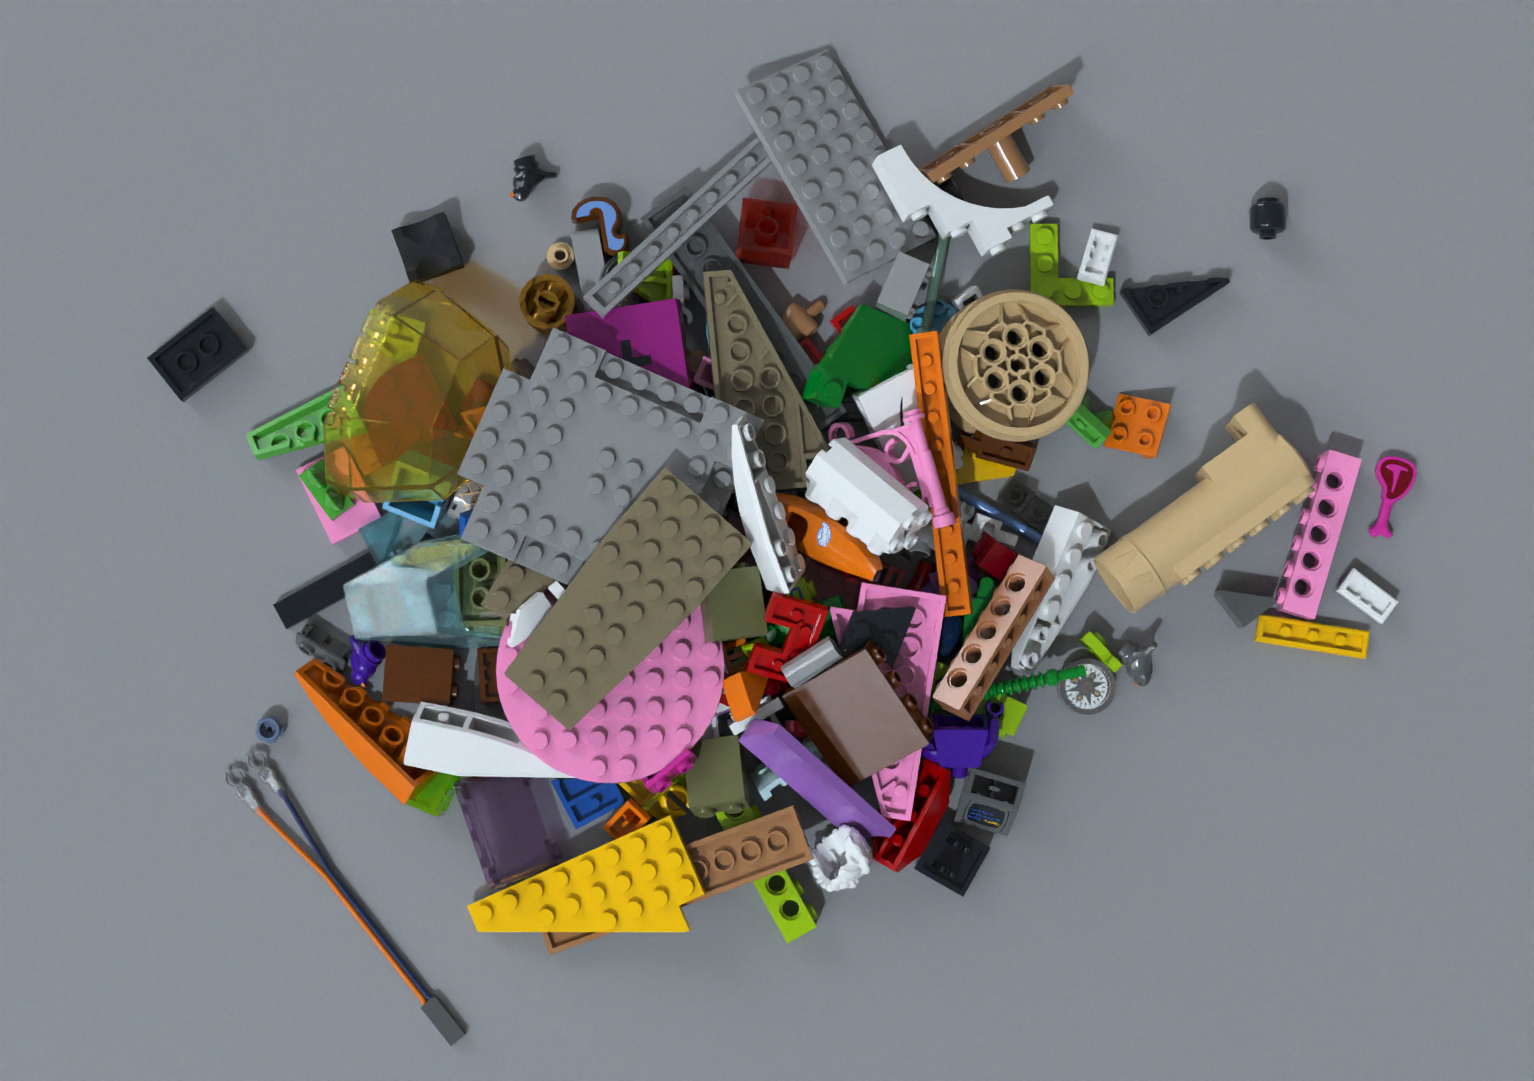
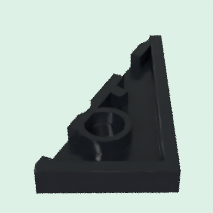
(1161, 304)

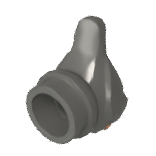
(1137, 661)

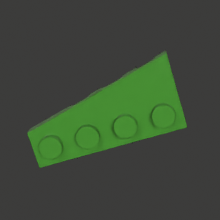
(292, 430)

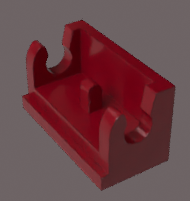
(994, 557)

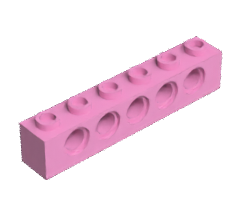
(1345, 470)

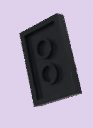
(198, 354)

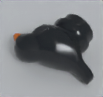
(527, 177)

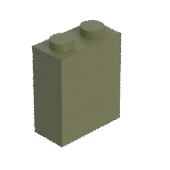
(735, 606)
(718, 777)

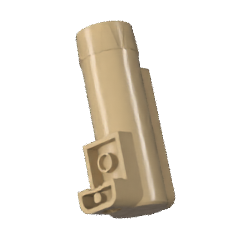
(1232, 499)

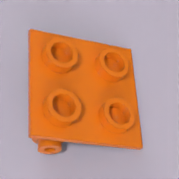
(1138, 425)

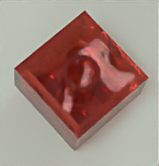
(766, 233)

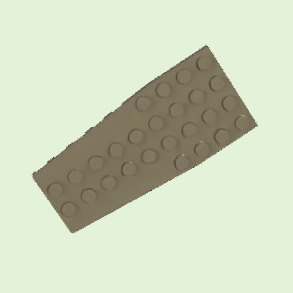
(627, 598)

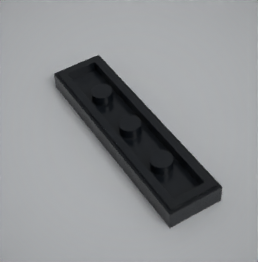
(321, 593)

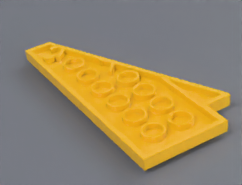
(613, 888)

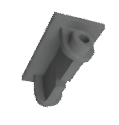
(313, 642)

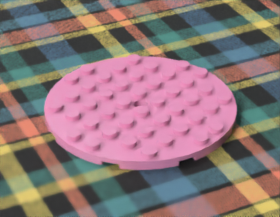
(639, 723)

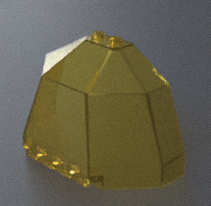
(411, 398)

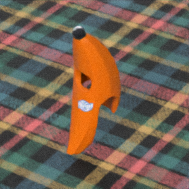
(826, 538)

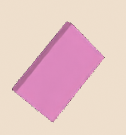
(347, 523)

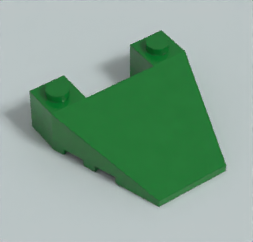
(864, 355)

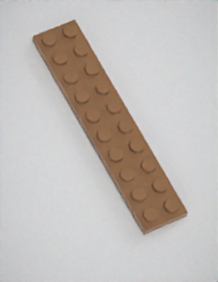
(729, 861)

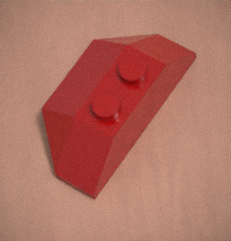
(913, 836)

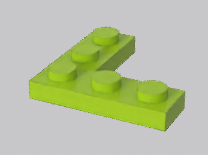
(1044, 273)

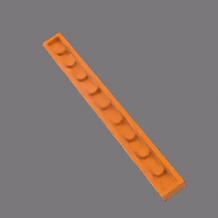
(936, 425)

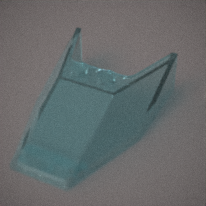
(416, 598)

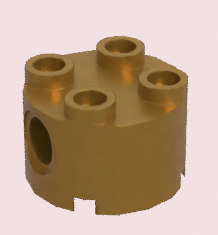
(546, 302)

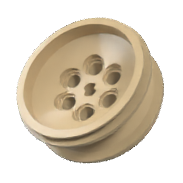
(966, 368)

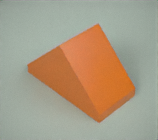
(744, 693)
(627, 819)

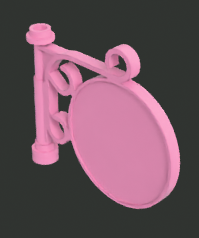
(922, 458)

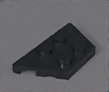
(884, 626)

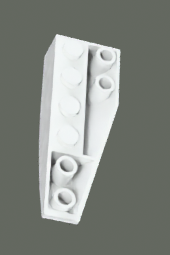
(763, 514)
(1068, 552)
(470, 745)

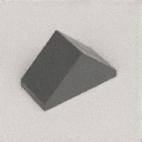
(1243, 607)

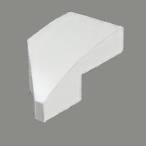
(528, 618)

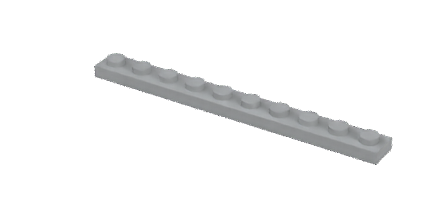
(678, 228)

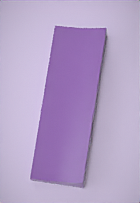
(813, 779)

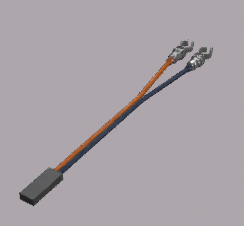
(434, 1007)

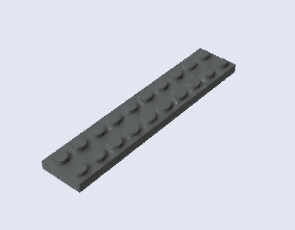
(710, 252)

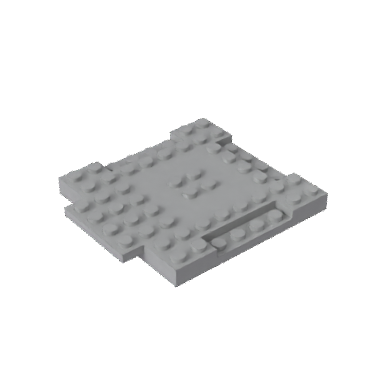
(581, 447)

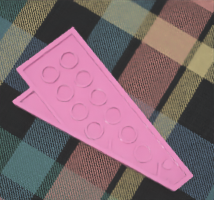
(916, 666)

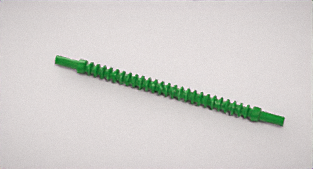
(1051, 678)

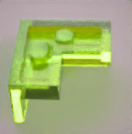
(436, 796)

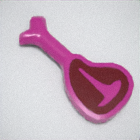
(1396, 479)

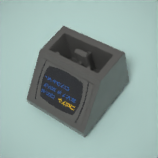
(989, 801)

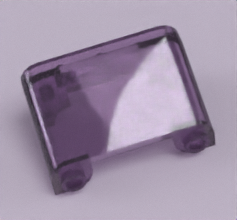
(506, 828)

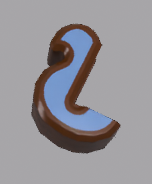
(610, 222)

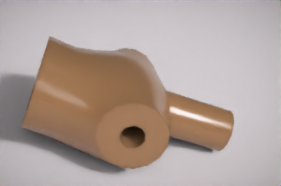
(801, 321)

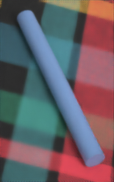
(999, 515)

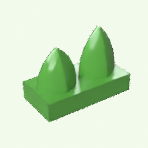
(1091, 427)
(329, 499)

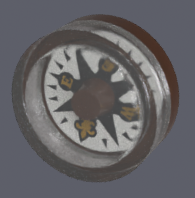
(1088, 693)

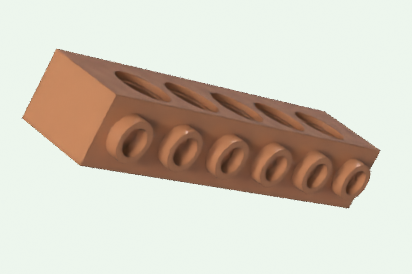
(1008, 628)

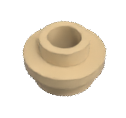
(560, 264)

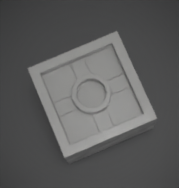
(903, 286)

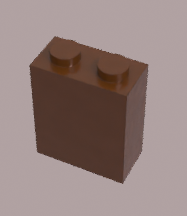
(421, 675)

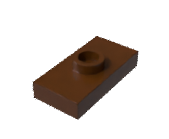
(487, 675)

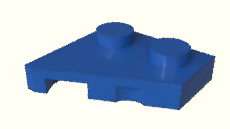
(586, 799)

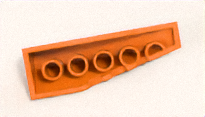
(366, 729)

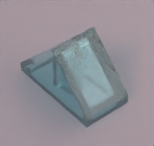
(381, 535)

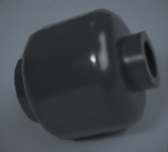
(1267, 218)

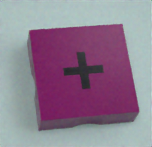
(642, 334)

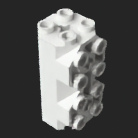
(871, 499)

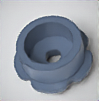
(277, 729)

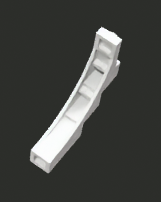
(917, 196)

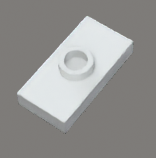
(1097, 257)
(1367, 596)

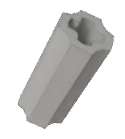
(811, 662)

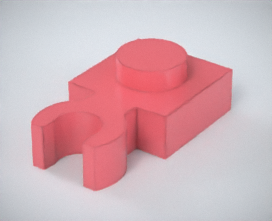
(795, 728)

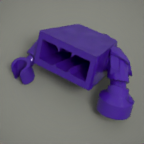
(961, 742)

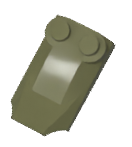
(472, 585)

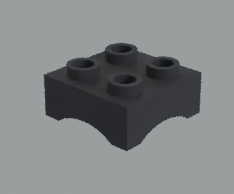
(428, 248)

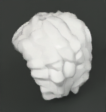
(841, 859)

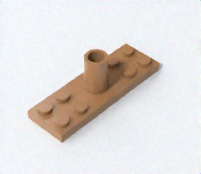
(998, 139)

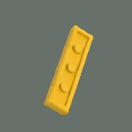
(1312, 636)

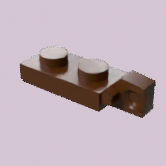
(1007, 453)

